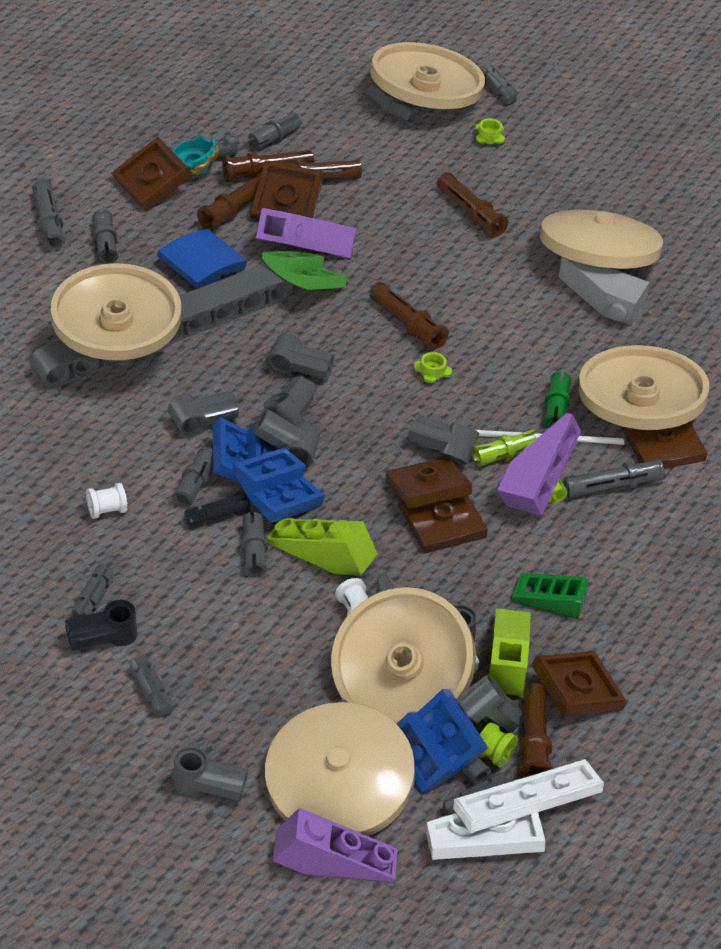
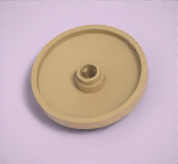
(427, 75)
(601, 238)
(116, 311)
(643, 387)
(402, 652)
(341, 766)

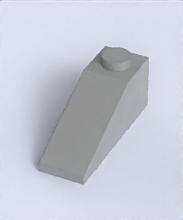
(606, 290)

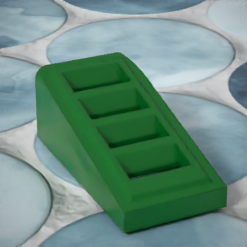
(567, 603)

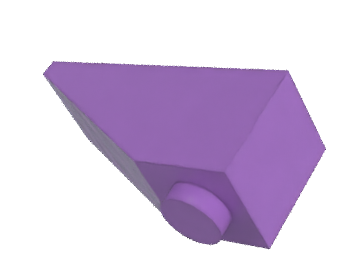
(536, 470)

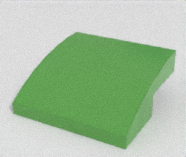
(303, 269)

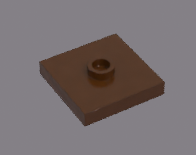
(152, 174)
(287, 189)
(672, 445)
(428, 482)
(444, 523)
(578, 683)

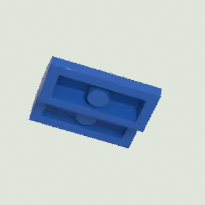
(201, 258)
(234, 445)
(277, 484)
(441, 740)

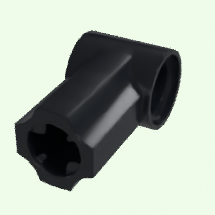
(113, 625)

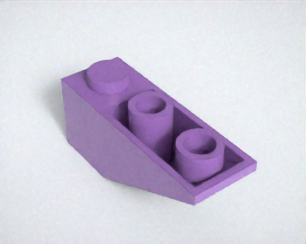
(305, 233)
(329, 849)

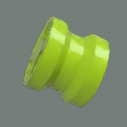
(500, 745)

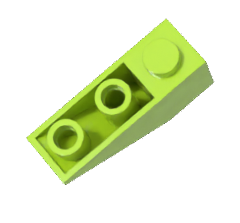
(330, 544)
(510, 650)

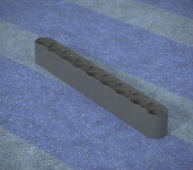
(200, 311)

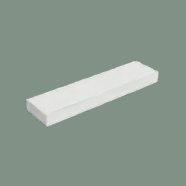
(528, 795)

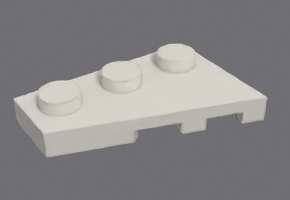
(451, 838)

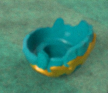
(197, 154)

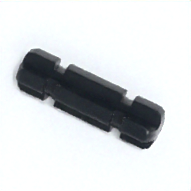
(217, 511)

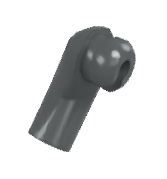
(228, 147)

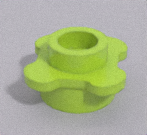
(490, 131)
(433, 367)

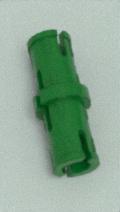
(557, 398)

